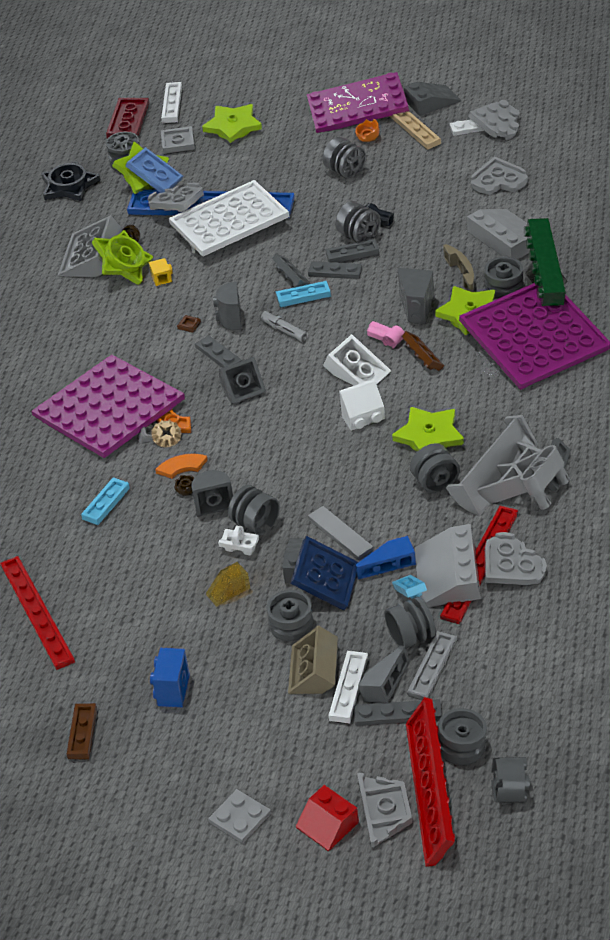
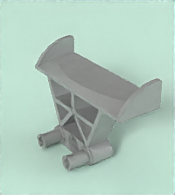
(510, 469)

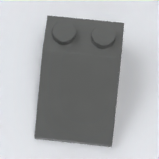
(429, 97)

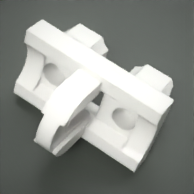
(231, 539)

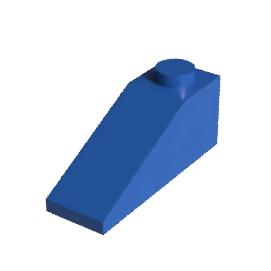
(388, 557)

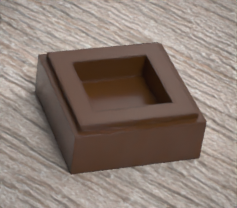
(189, 323)

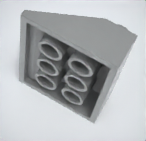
(499, 231)
(81, 256)
(448, 567)

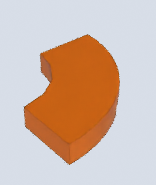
(183, 422)
(180, 464)

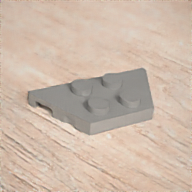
(384, 807)

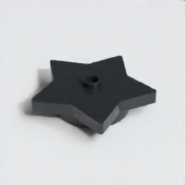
(68, 181)

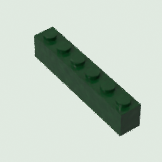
(545, 262)

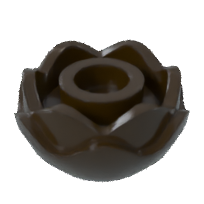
(133, 232)
(183, 485)

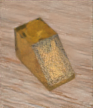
(228, 584)

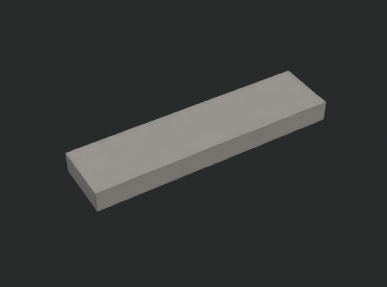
(340, 533)
(432, 665)

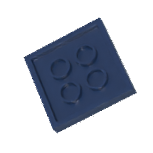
(324, 573)

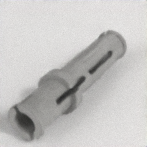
(278, 323)

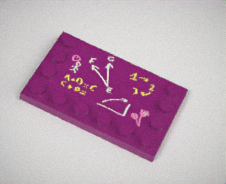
(357, 102)

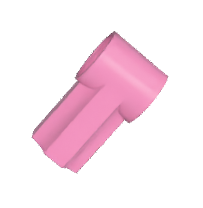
(387, 335)

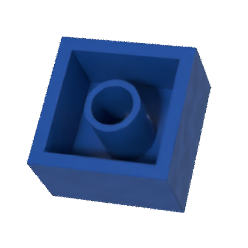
(170, 677)

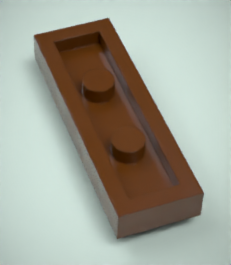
(422, 351)
(81, 731)

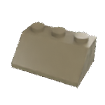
(313, 663)

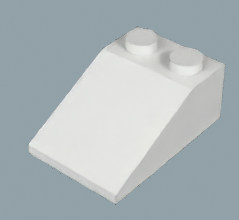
(355, 363)

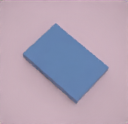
(154, 170)

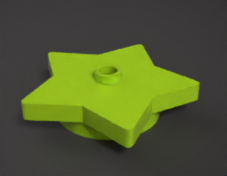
(232, 122)
(137, 183)
(122, 256)
(463, 302)
(429, 428)

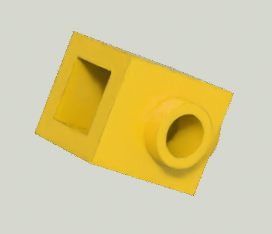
(160, 271)

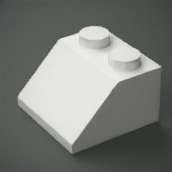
(361, 405)

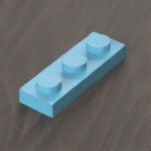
(303, 294)
(105, 501)
(410, 586)

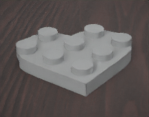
(497, 119)
(498, 175)
(176, 198)
(511, 563)

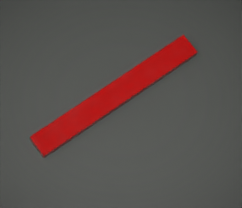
(500, 523)
(37, 613)

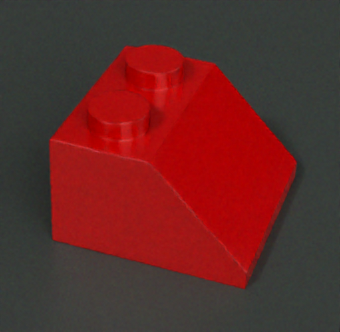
(327, 818)

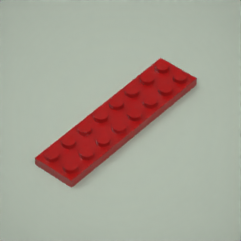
(429, 783)

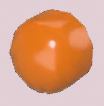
(368, 130)

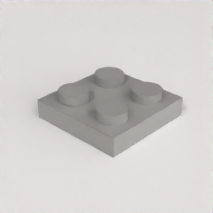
(177, 140)
(239, 816)

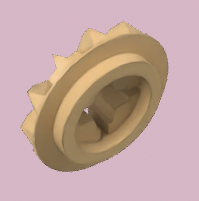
(166, 440)

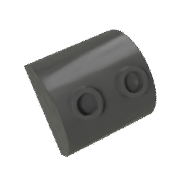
(228, 306)
(241, 380)
(211, 492)

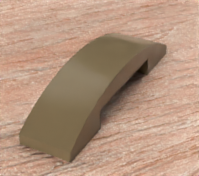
(455, 257)

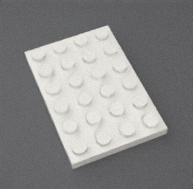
(228, 217)

